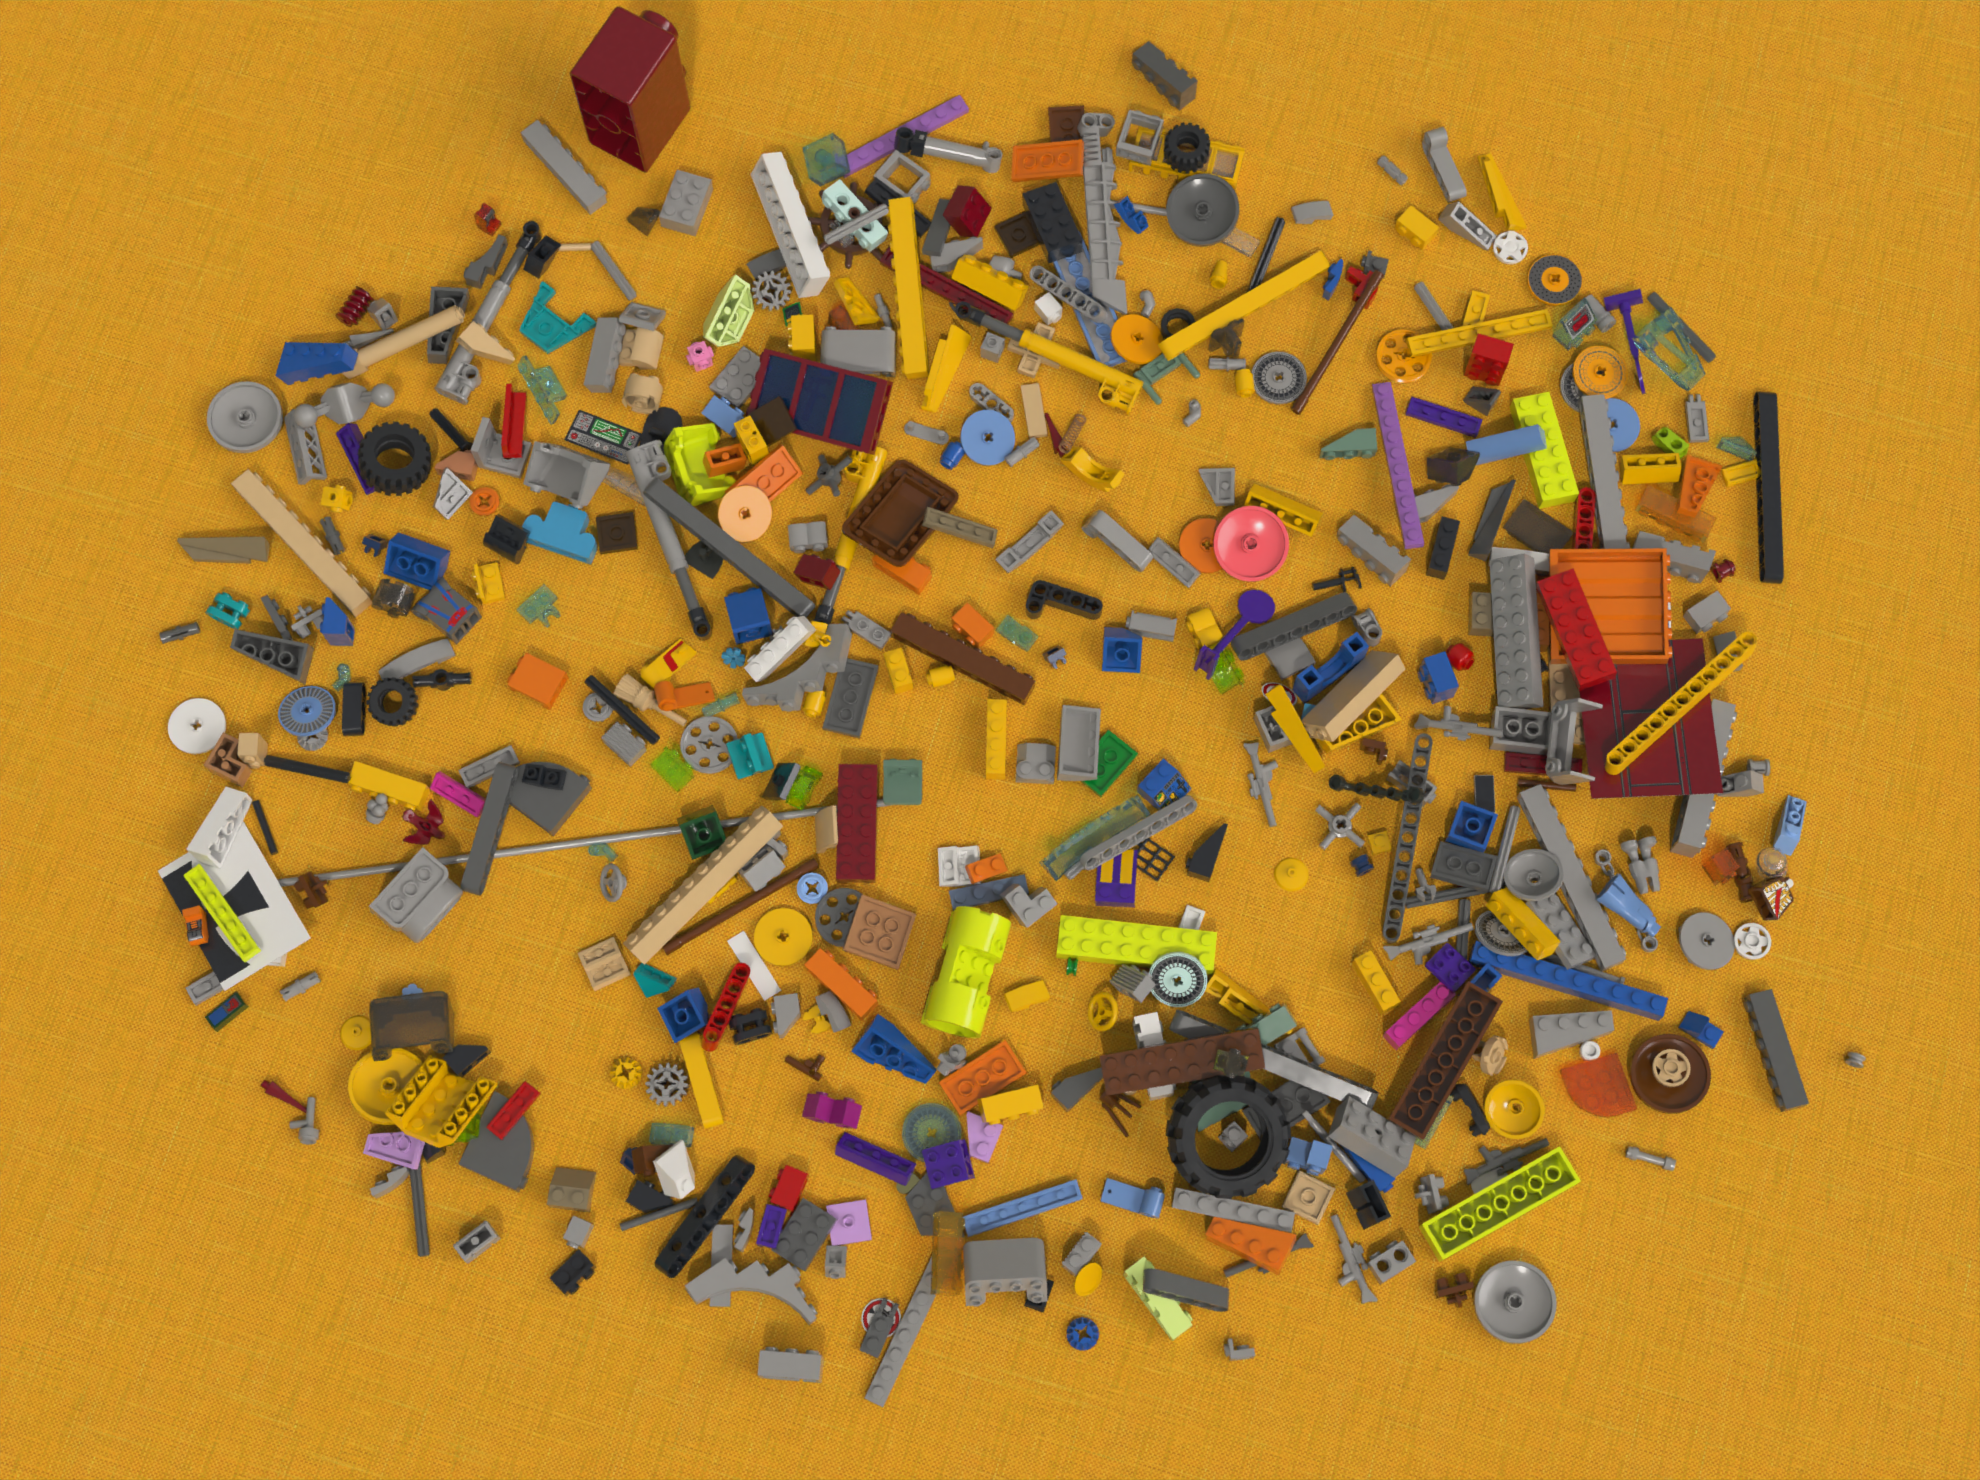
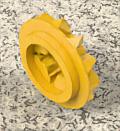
(634, 1076)

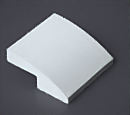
(952, 865)

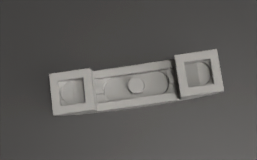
(1030, 543)
(418, 659)

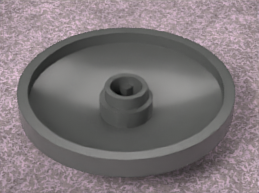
(1202, 210)

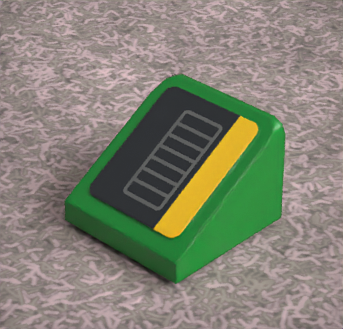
(794, 309)

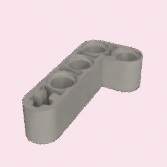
(1442, 164)
(1118, 539)

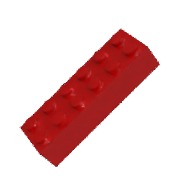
(1576, 629)

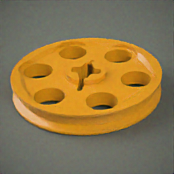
(1397, 362)

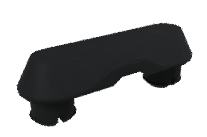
(1481, 1124)

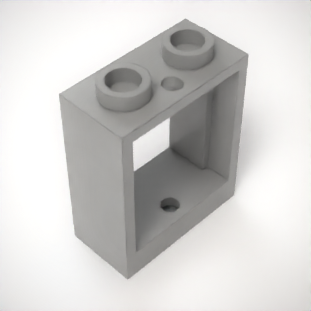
(1135, 152)
(892, 164)

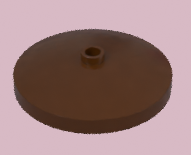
(1661, 1097)

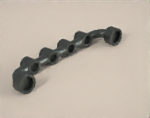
(1413, 795)

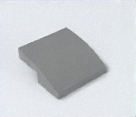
(1290, 658)

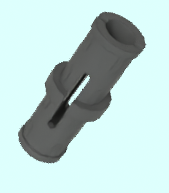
(332, 535)
(179, 632)

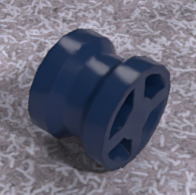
(1362, 865)

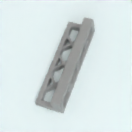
(299, 448)

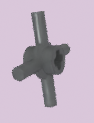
(829, 475)

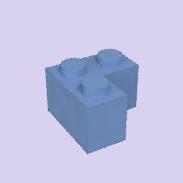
(1308, 1156)

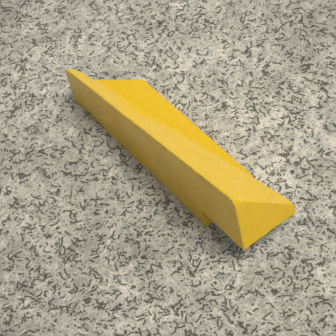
(944, 365)

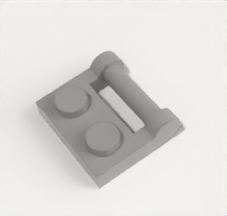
(1290, 1047)

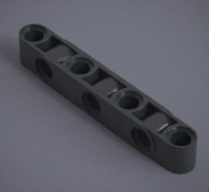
(704, 1216)

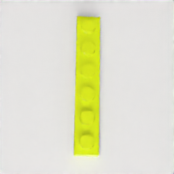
(222, 913)

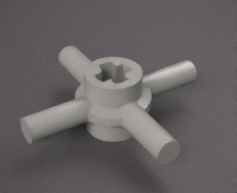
(1337, 820)

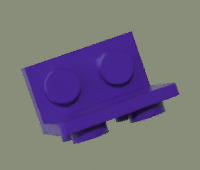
(948, 1163)

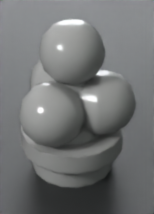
(377, 809)

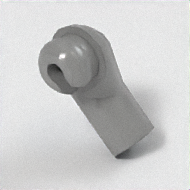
(1149, 301)

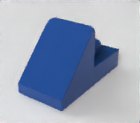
(1700, 1029)

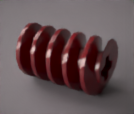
(354, 306)

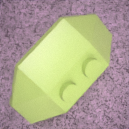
(729, 313)

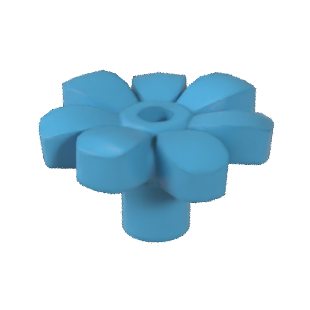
(733, 657)

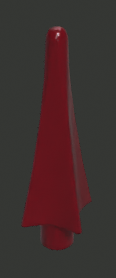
(1055, 436)
(274, 1090)

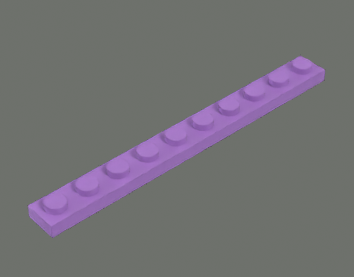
(1397, 465)

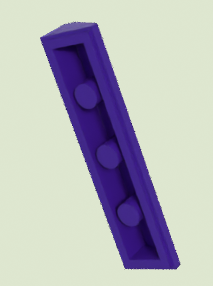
(350, 438)
(875, 1159)

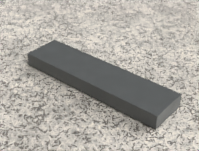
(937, 232)

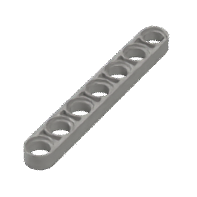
(1130, 836)

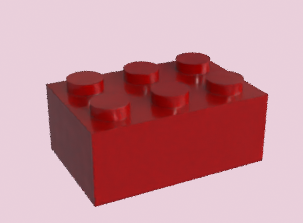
(1488, 359)

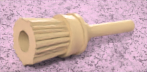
(642, 697)

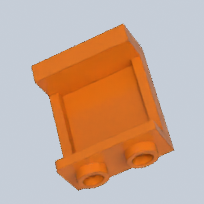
(537, 680)

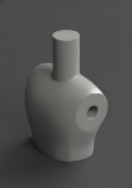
(1006, 265)

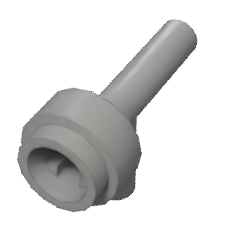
(307, 1134)

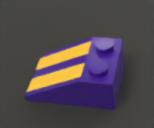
(1117, 881)

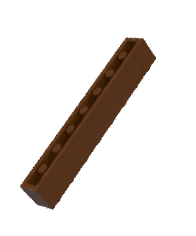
(963, 658)

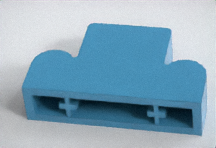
(563, 532)

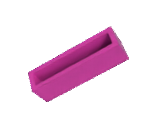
(1418, 1015)

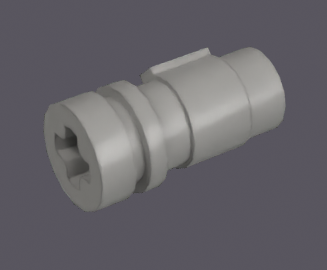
(1604, 318)

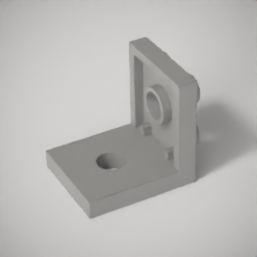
(489, 455)

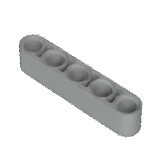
(1075, 297)

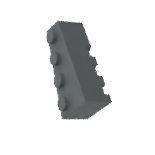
(1165, 75)
(442, 298)
(279, 654)

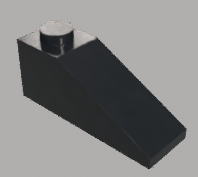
(1205, 857)

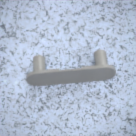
(926, 433)

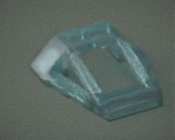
(1652, 332)

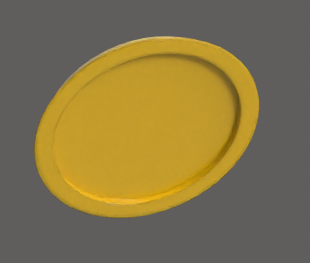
(1291, 874)
(356, 1033)
(1088, 1279)

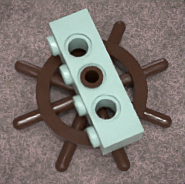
(846, 207)

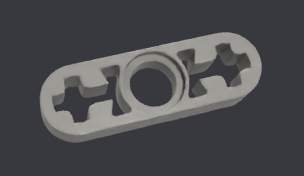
(990, 396)

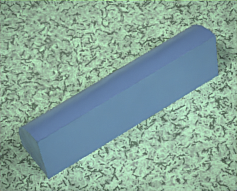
(1508, 444)

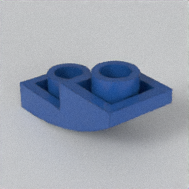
(1133, 219)
(1333, 279)

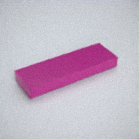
(458, 794)

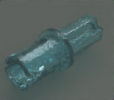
(720, 705)

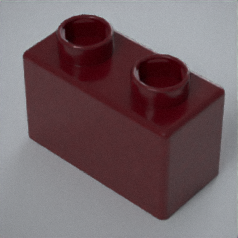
(632, 86)

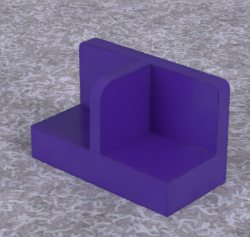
(771, 1226)

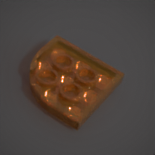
(1599, 1087)

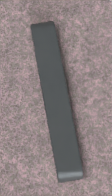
(1293, 626)
(489, 828)

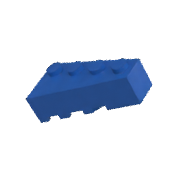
(312, 360)

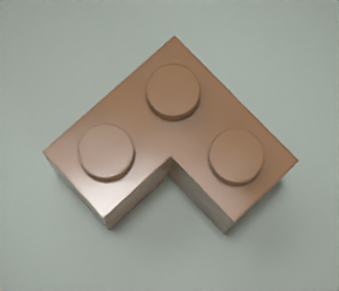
(224, 761)

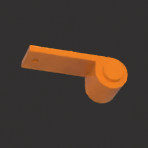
(671, 699)

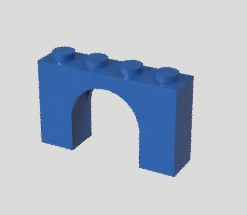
(1313, 681)

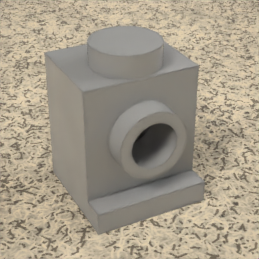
(1233, 1136)

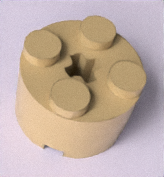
(642, 393)

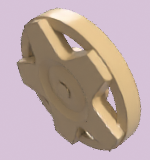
(1671, 1068)

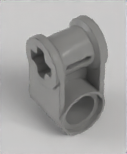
(1366, 624)

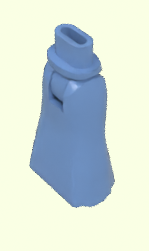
(1623, 901)

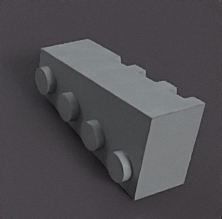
(1373, 550)
(1684, 561)
(1564, 1031)

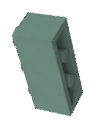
(1273, 1023)

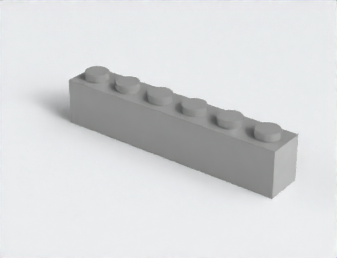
(564, 167)
(1233, 1210)

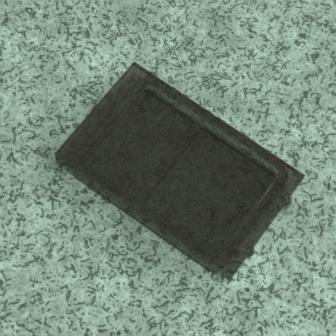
(1537, 529)

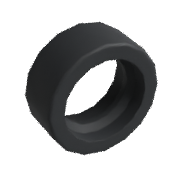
(1175, 314)

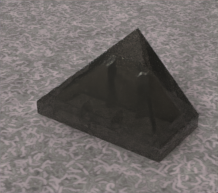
(643, 219)

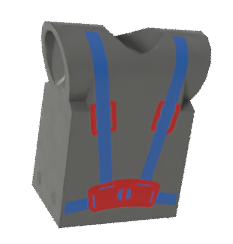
(447, 611)

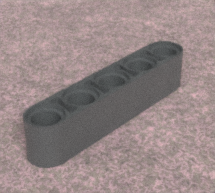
(1186, 1290)

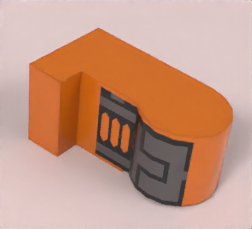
(196, 925)

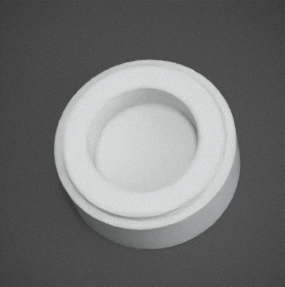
(1589, 1050)

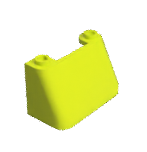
(685, 456)

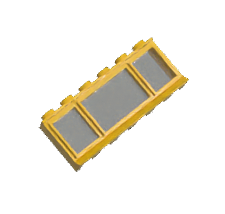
(1223, 159)

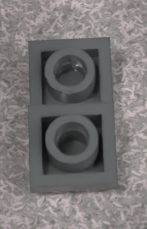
(769, 262)

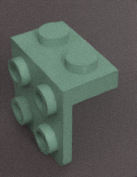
(902, 782)

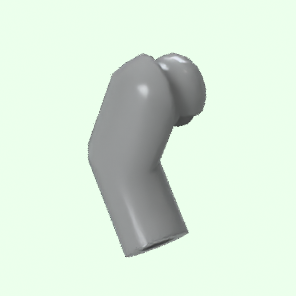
(1194, 413)

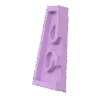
(395, 1148)

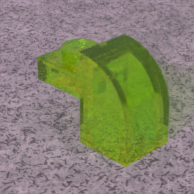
(803, 787)

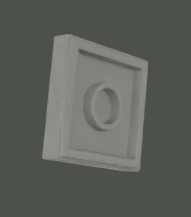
(642, 316)

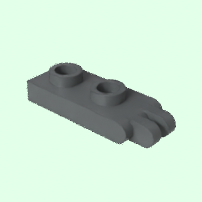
(279, 620)

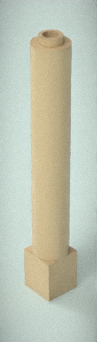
(405, 338)

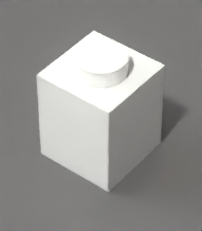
(1048, 309)

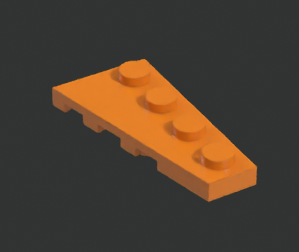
(1695, 484)

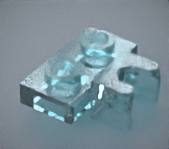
(539, 606)

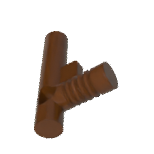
(807, 1066)

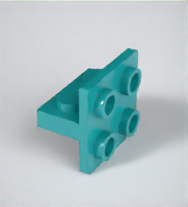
(749, 755)

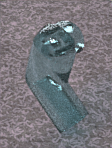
(601, 849)

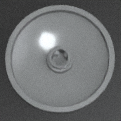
(244, 417)
(1515, 1302)

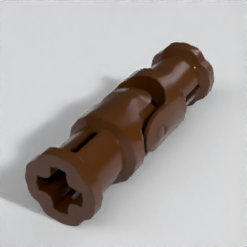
(1742, 872)

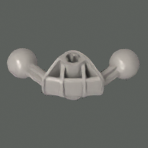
(344, 404)

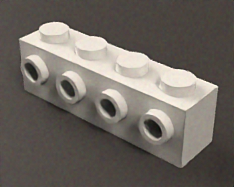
(780, 648)

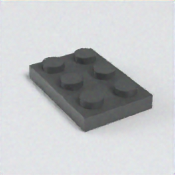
(1463, 867)
(804, 1234)

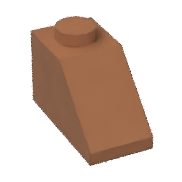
(460, 464)

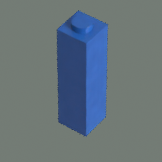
(1371, 1172)

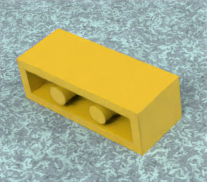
(1650, 468)
(1375, 982)
(1010, 1104)

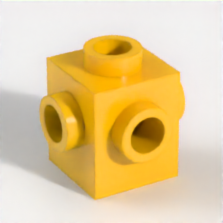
(336, 498)

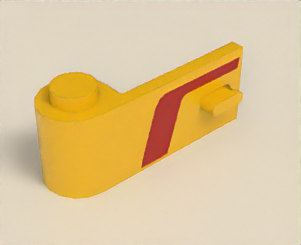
(667, 663)

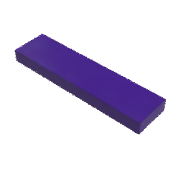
(1444, 417)

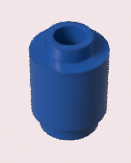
(952, 455)

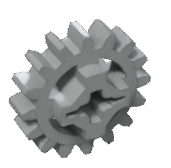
(774, 302)
(675, 1084)

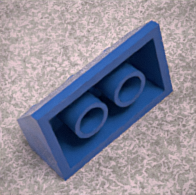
(415, 561)

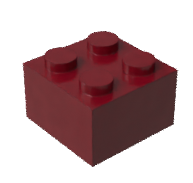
(967, 211)

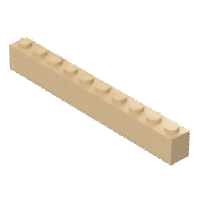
(302, 543)
(703, 884)

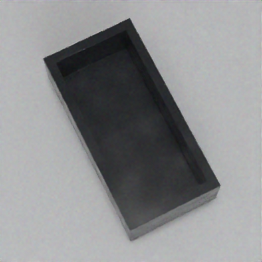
(1052, 222)

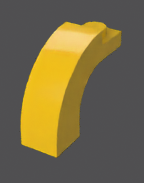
(1090, 471)

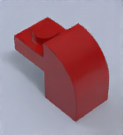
(1358, 279)

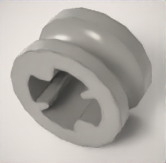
(1855, 1060)

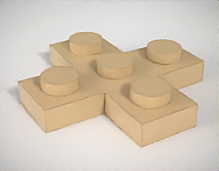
(1031, 361)

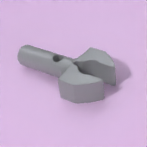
(1431, 889)

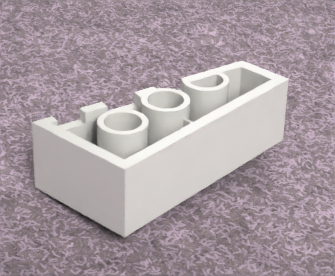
(220, 828)
(1149, 1032)

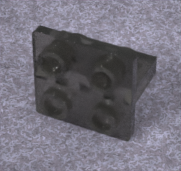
(1228, 339)

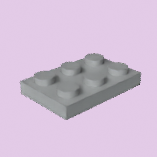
(737, 378)

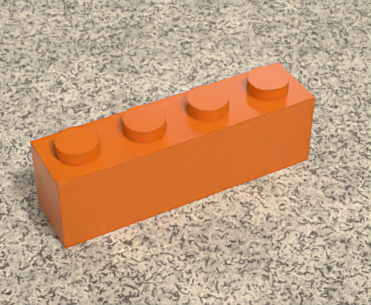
(841, 984)

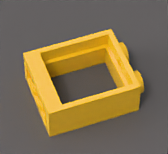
(751, 442)

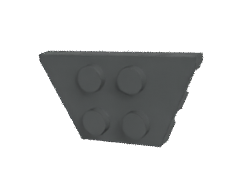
(925, 1202)

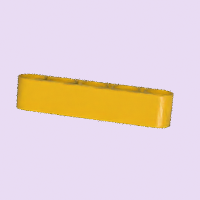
(701, 1081)

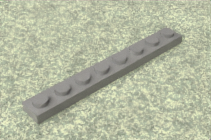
(902, 1341)

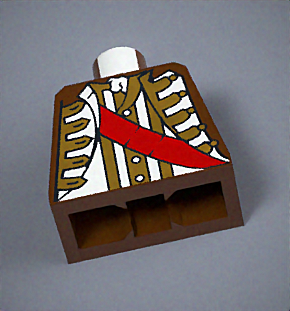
(1772, 896)

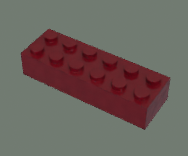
(857, 823)

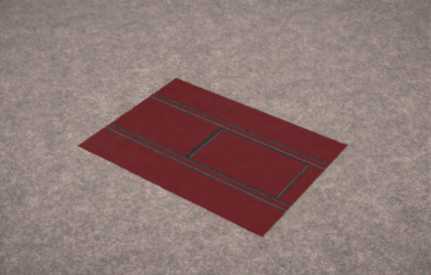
(1678, 761)

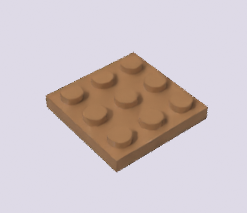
(879, 932)

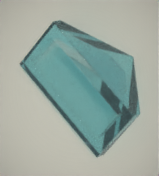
(1737, 446)

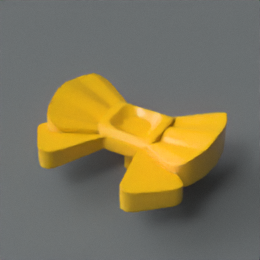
(821, 1023)

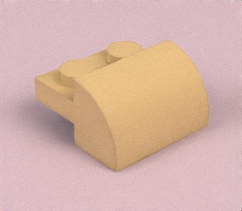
(641, 348)

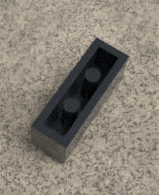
(1442, 548)

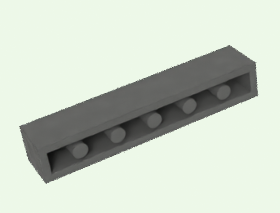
(1775, 1050)

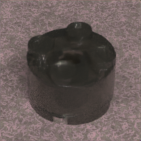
(393, 598)

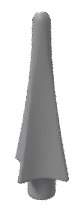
(363, 339)

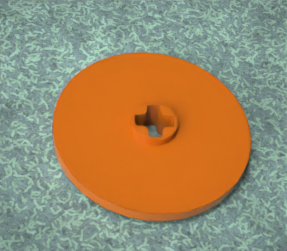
(1191, 544)

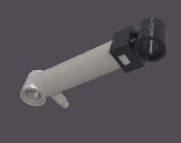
(922, 144)

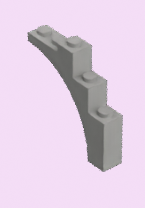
(809, 677)
(781, 1285)

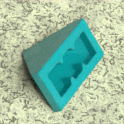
(653, 980)

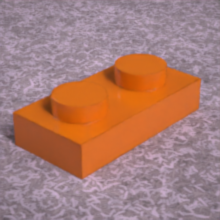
(986, 868)

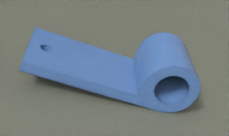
(1133, 1199)

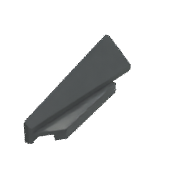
(1491, 521)

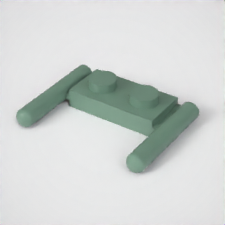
(1158, 369)

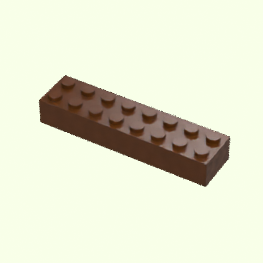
(1445, 1060)
(1176, 1061)

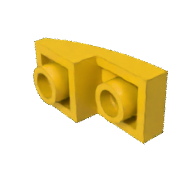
(1024, 996)

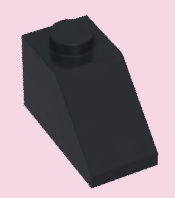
(541, 257)
(465, 1058)

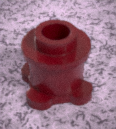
(1723, 570)

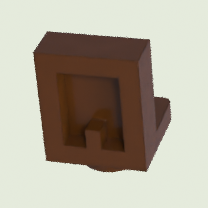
(1373, 746)

